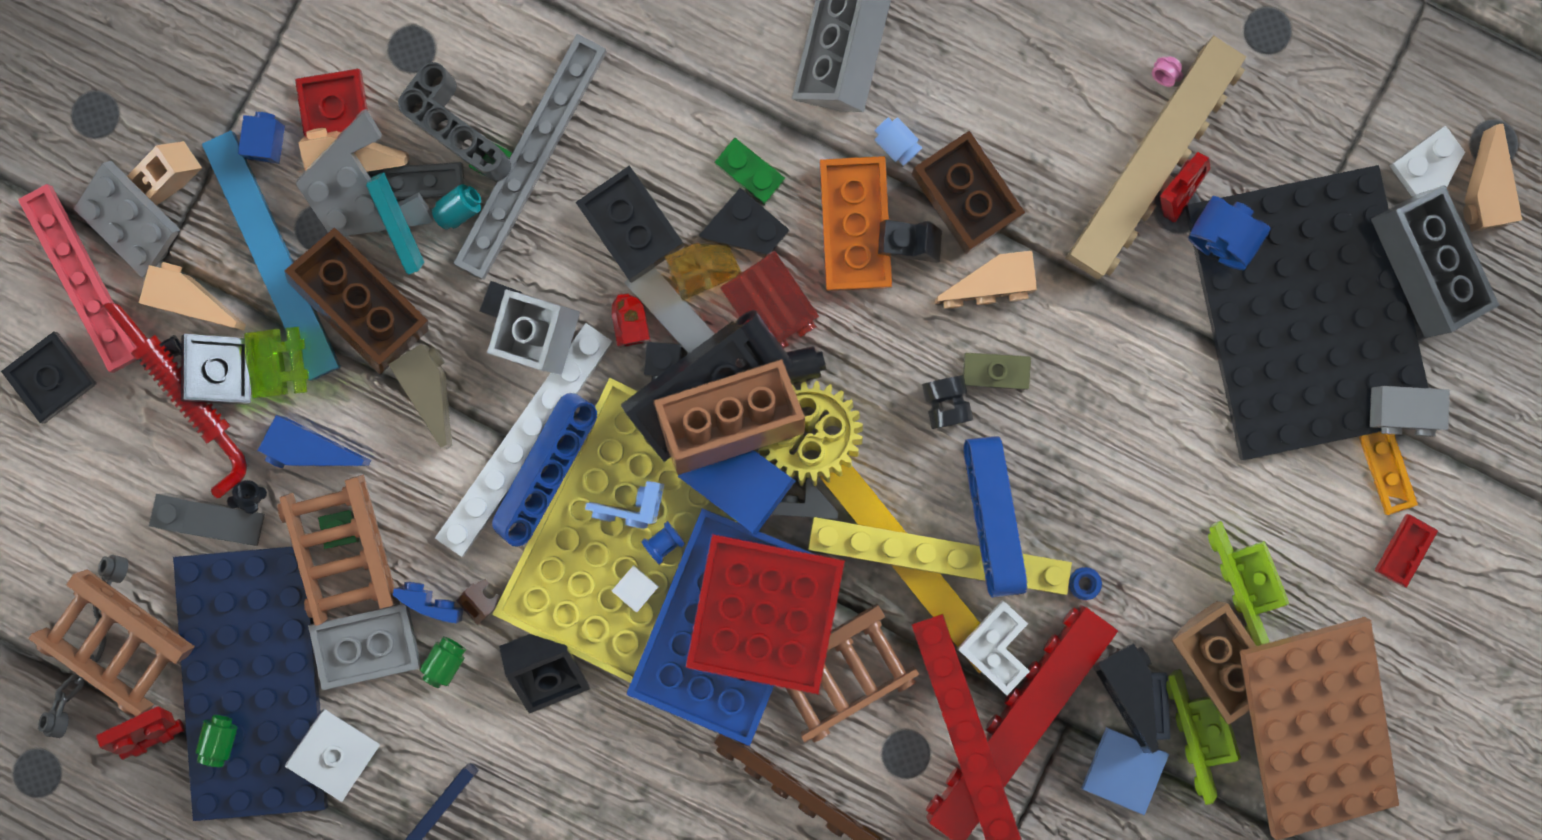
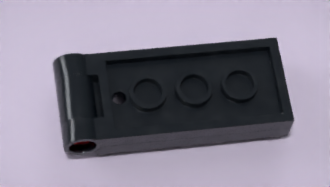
(711, 361)

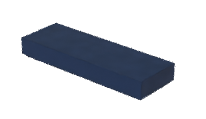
(443, 803)

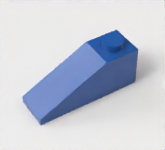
(297, 445)

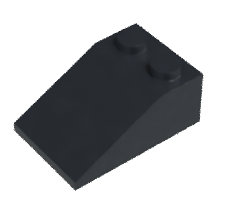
(1131, 689)

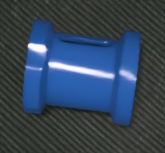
(663, 542)

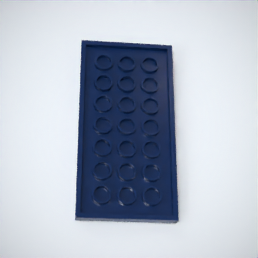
(251, 666)

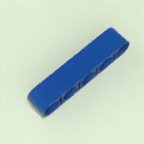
(544, 485)
(995, 517)

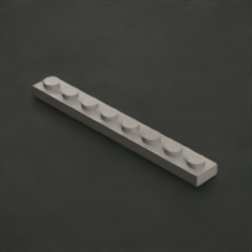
(530, 156)

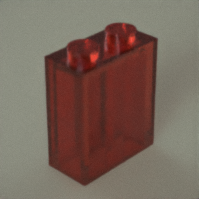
(774, 296)

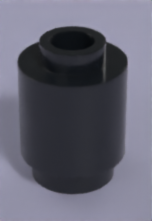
(806, 365)

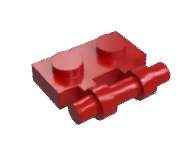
(140, 733)

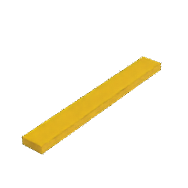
(927, 586)

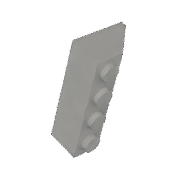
(841, 53)

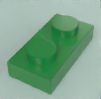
(749, 171)

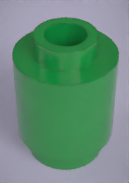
(443, 662)
(216, 741)

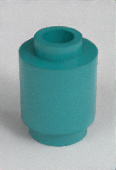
(457, 207)

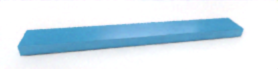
(269, 250)

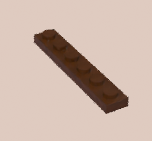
(787, 785)

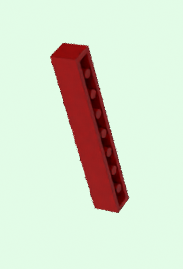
(1027, 714)

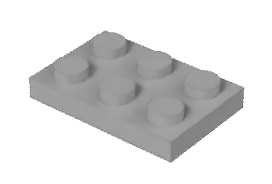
(126, 218)
(365, 646)

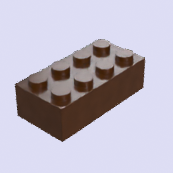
(357, 300)

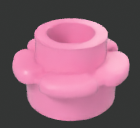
(1167, 71)

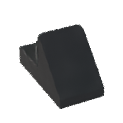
(910, 241)

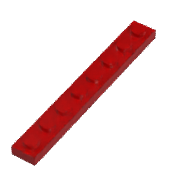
(965, 730)

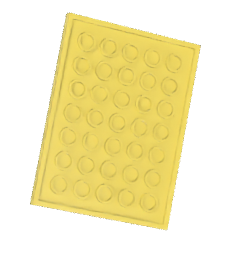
(577, 560)

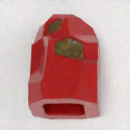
(629, 321)

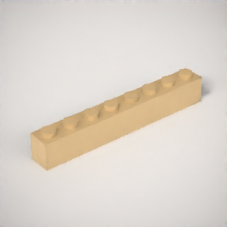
(1156, 158)

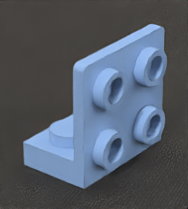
(647, 498)

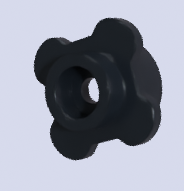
(246, 489)

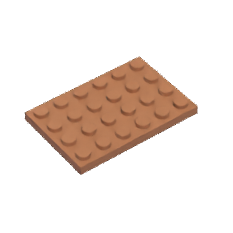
(1320, 727)

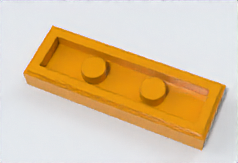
(1388, 471)

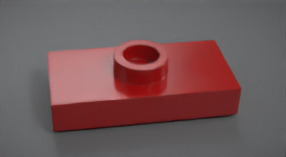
(1406, 550)

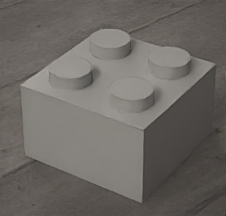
(533, 332)

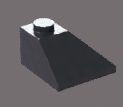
(541, 671)

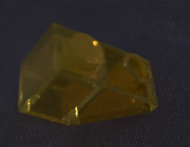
(701, 268)

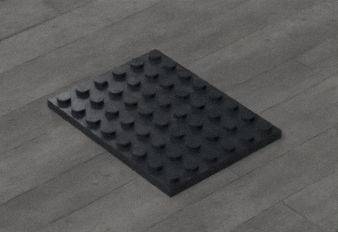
(1309, 315)

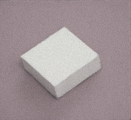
(635, 588)

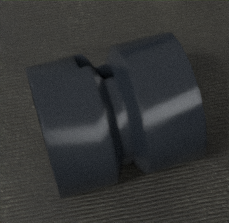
(946, 390)

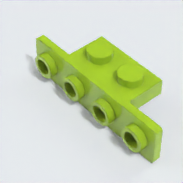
(1252, 579)
(1207, 735)

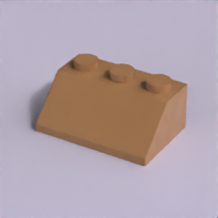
(1212, 650)

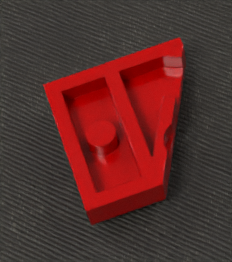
(1184, 186)

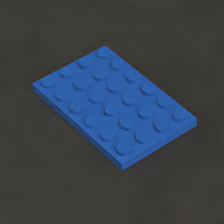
(661, 678)

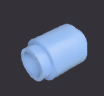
(897, 140)

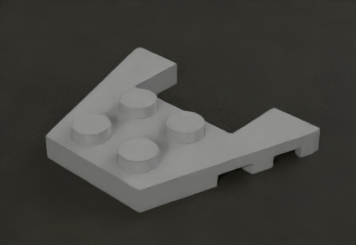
(338, 187)

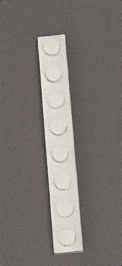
(502, 468)

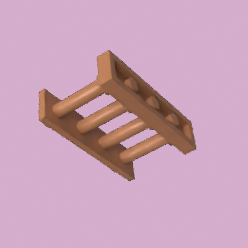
(371, 557)
(114, 609)
(841, 640)

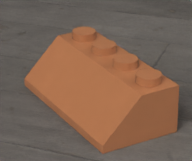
(730, 417)

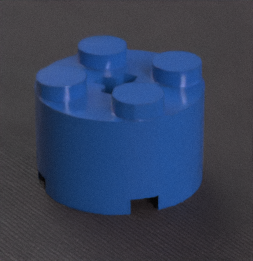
(1228, 233)

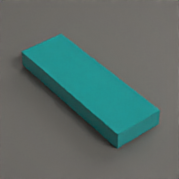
(395, 223)

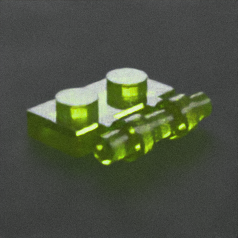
(267, 362)

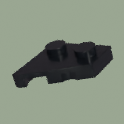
(745, 226)

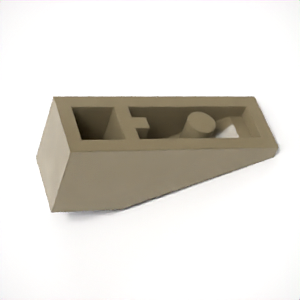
(426, 387)

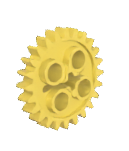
(833, 449)

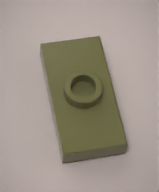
(997, 371)

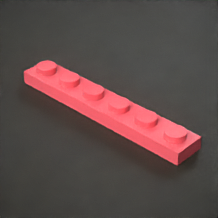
(77, 275)

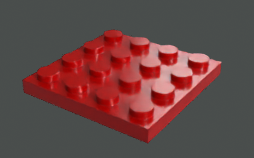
(765, 614)

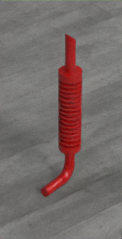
(170, 378)

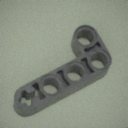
(456, 130)

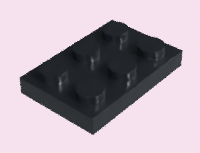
(630, 224)

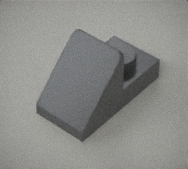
(815, 505)

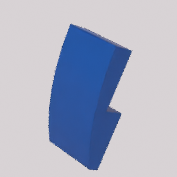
(420, 600)

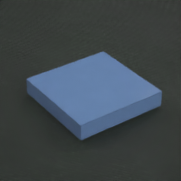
(1124, 772)

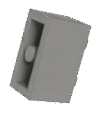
(1409, 408)

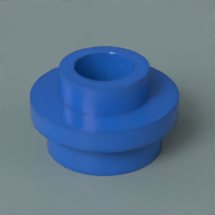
(1095, 583)

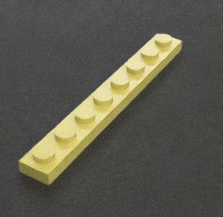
(926, 554)

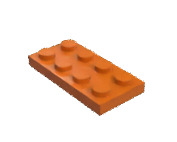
(851, 213)

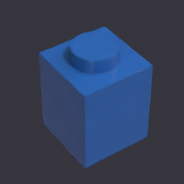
(261, 138)

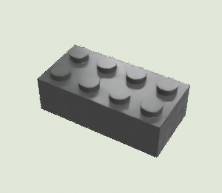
(1435, 262)

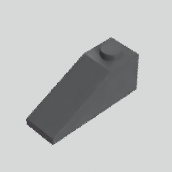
(205, 519)

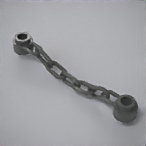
(55, 721)

